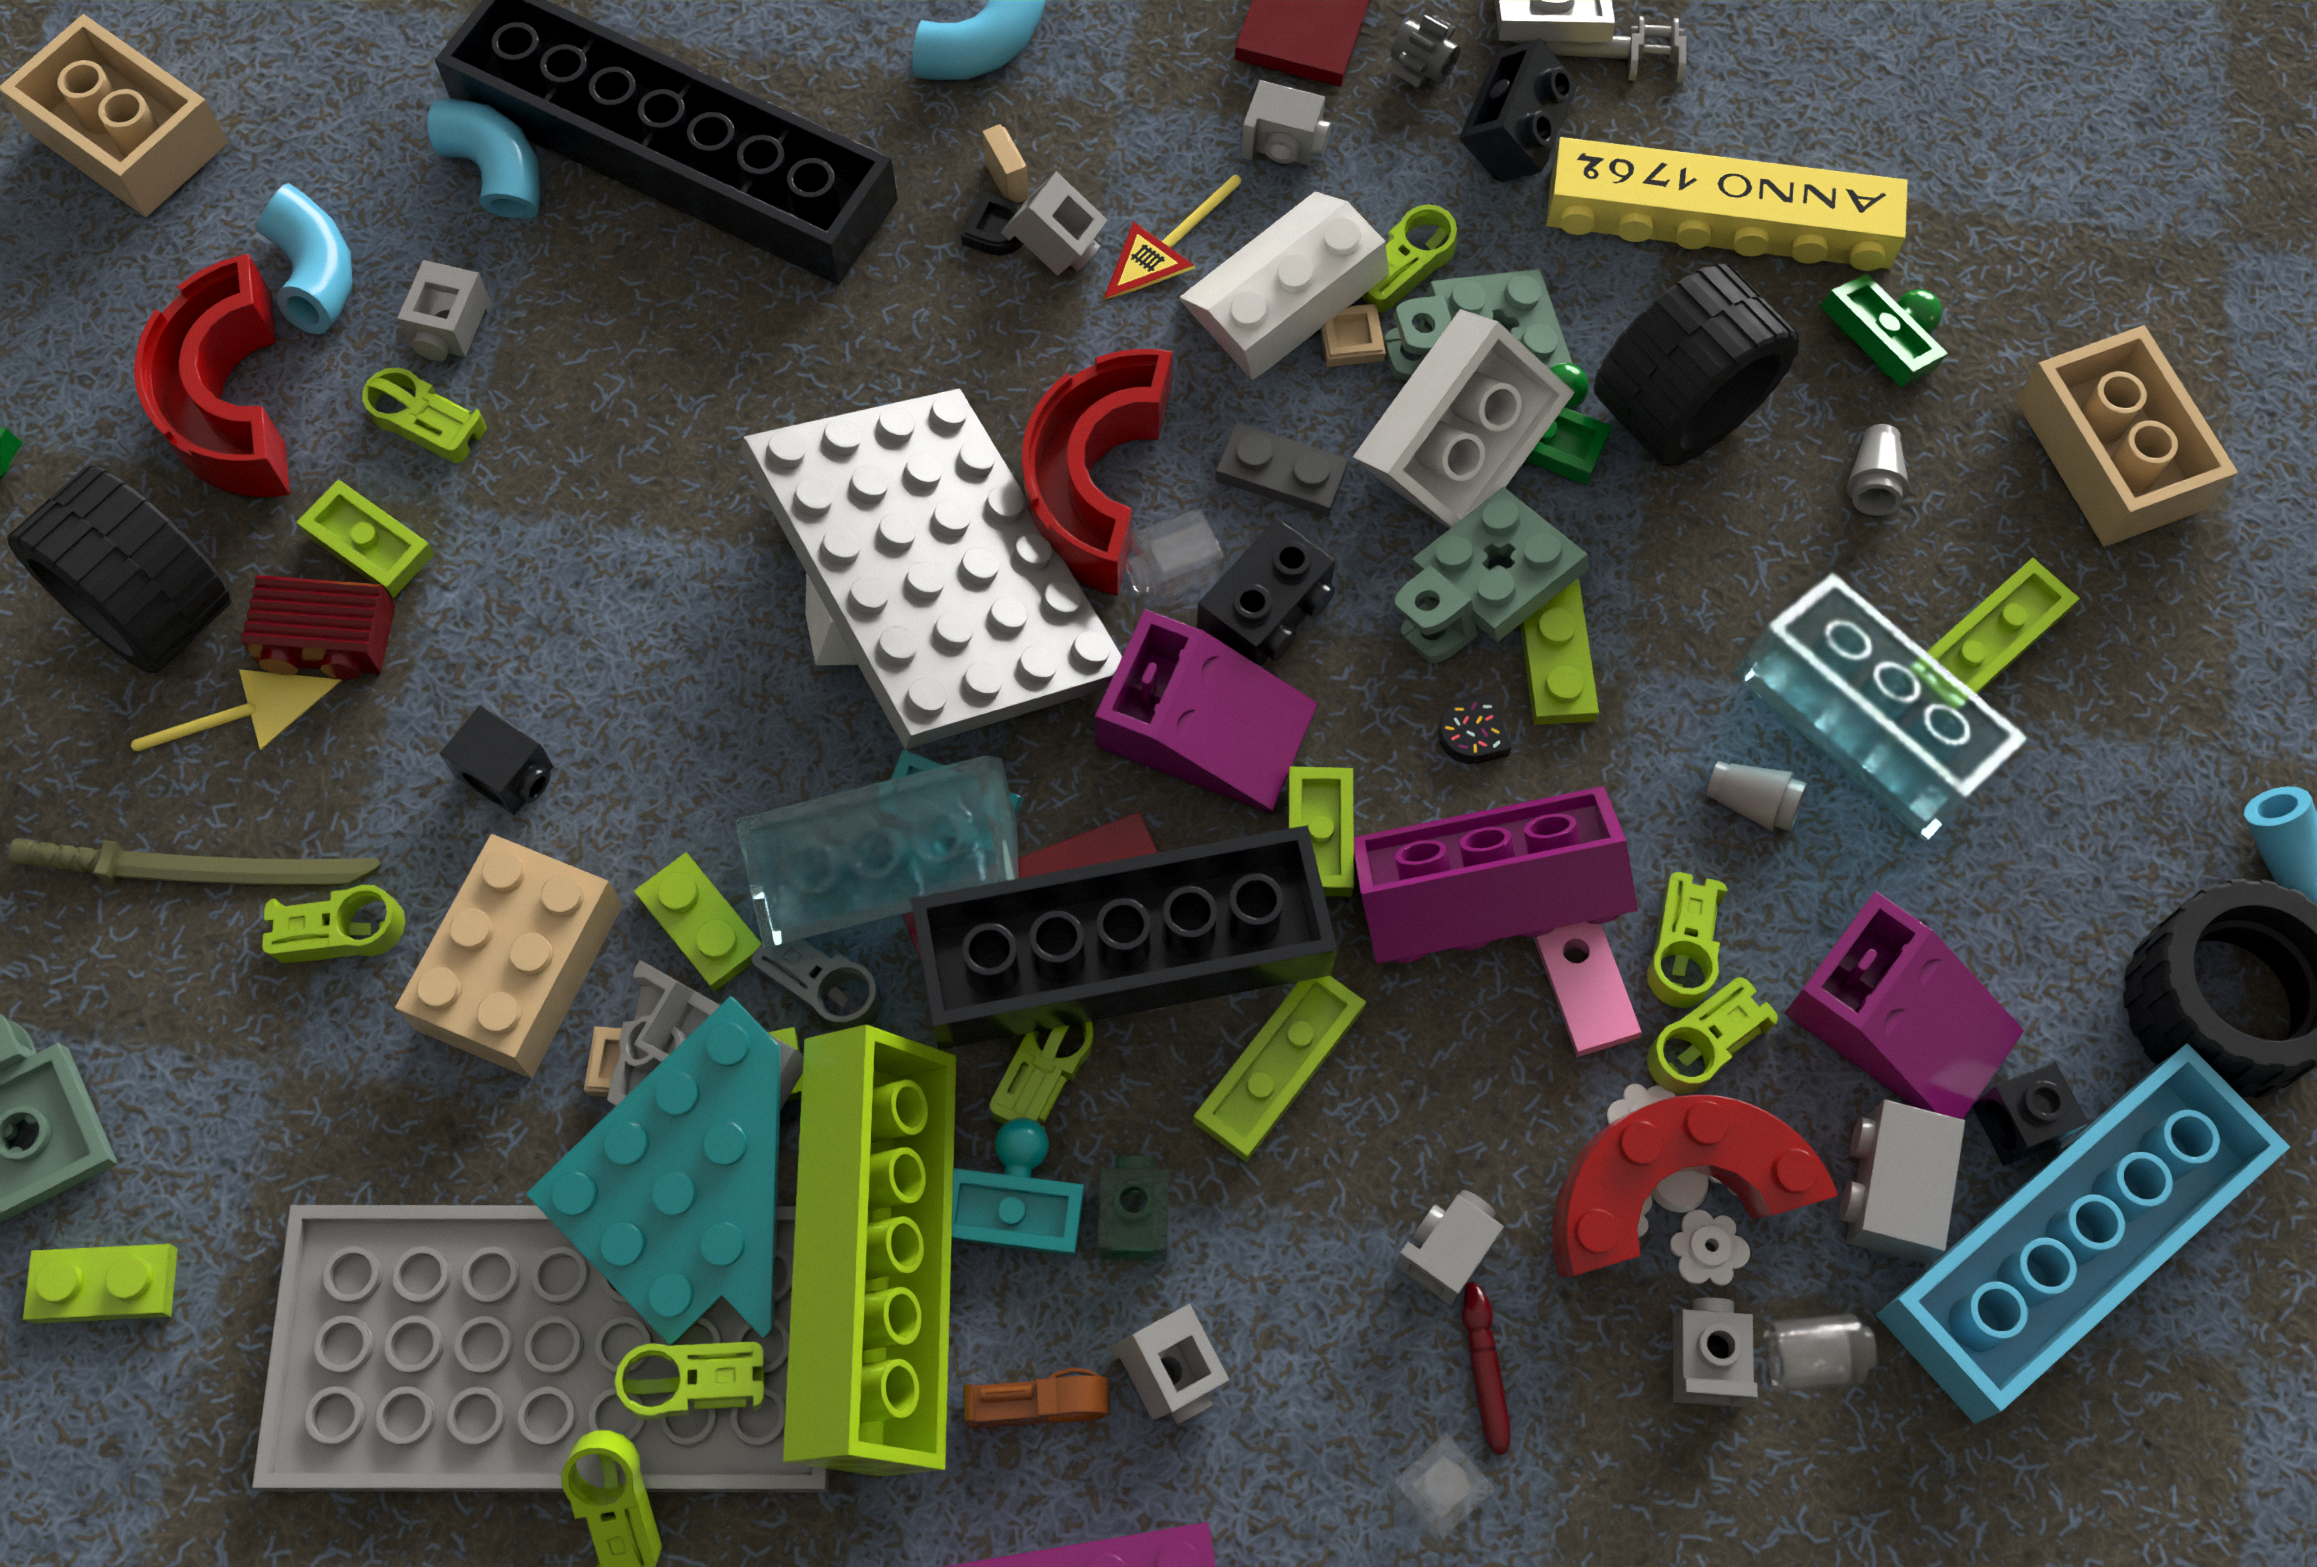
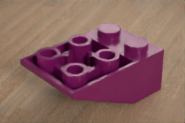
(1202, 713)
(1906, 1011)

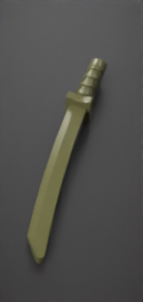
(115, 862)

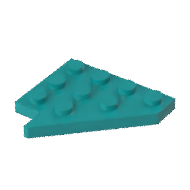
(683, 1181)

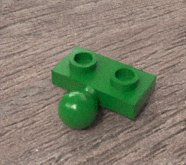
(1887, 330)
(1573, 439)

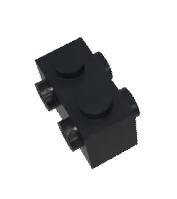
(1519, 111)
(1268, 594)

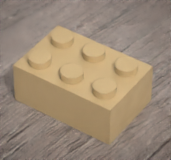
(114, 115)
(2125, 435)
(510, 956)

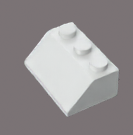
(1289, 282)
(1464, 420)

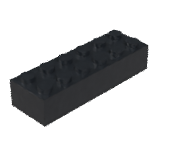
(1123, 936)

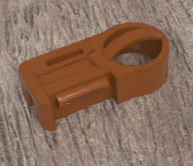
(1038, 1401)

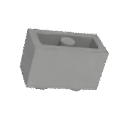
(1903, 1181)

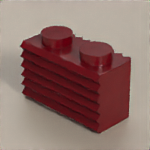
(318, 626)

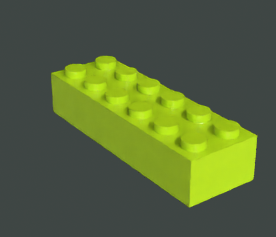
(871, 1256)

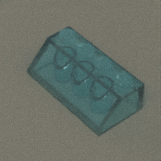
(1878, 705)
(877, 847)

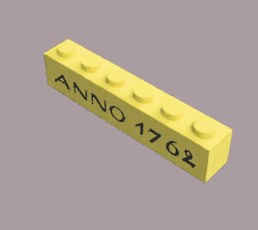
(1727, 204)

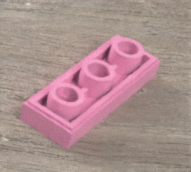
(1590, 991)

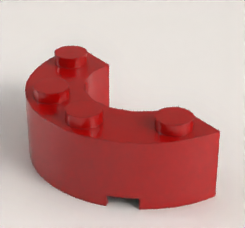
(182, 376)
(1066, 434)
(1704, 1134)

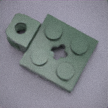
(1511, 298)
(1465, 593)
(50, 1095)

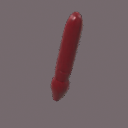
(1478, 1319)

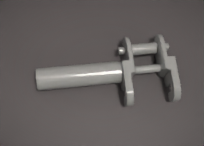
(1633, 47)

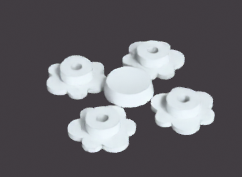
(1684, 1193)

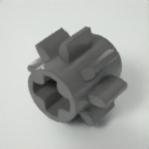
(1425, 51)

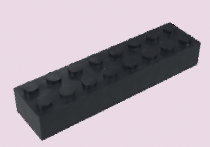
(673, 132)

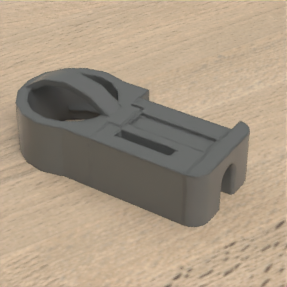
(812, 975)

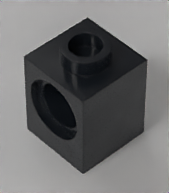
(498, 760)
(2029, 1113)

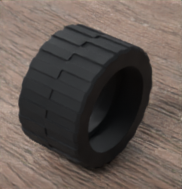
(1695, 364)
(120, 568)
(2171, 1011)

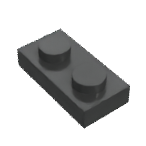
(1282, 469)

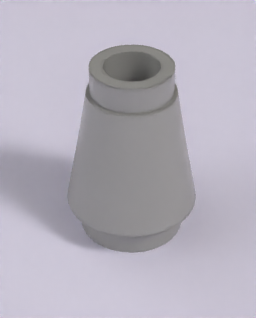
(1879, 472)
(1758, 794)

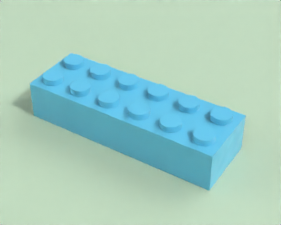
(2081, 1234)

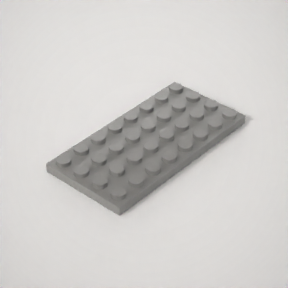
(479, 1354)

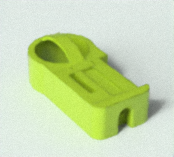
(1411, 265)
(428, 419)
(326, 927)
(1687, 932)
(1715, 1031)
(1037, 1076)
(709, 1378)
(616, 1514)

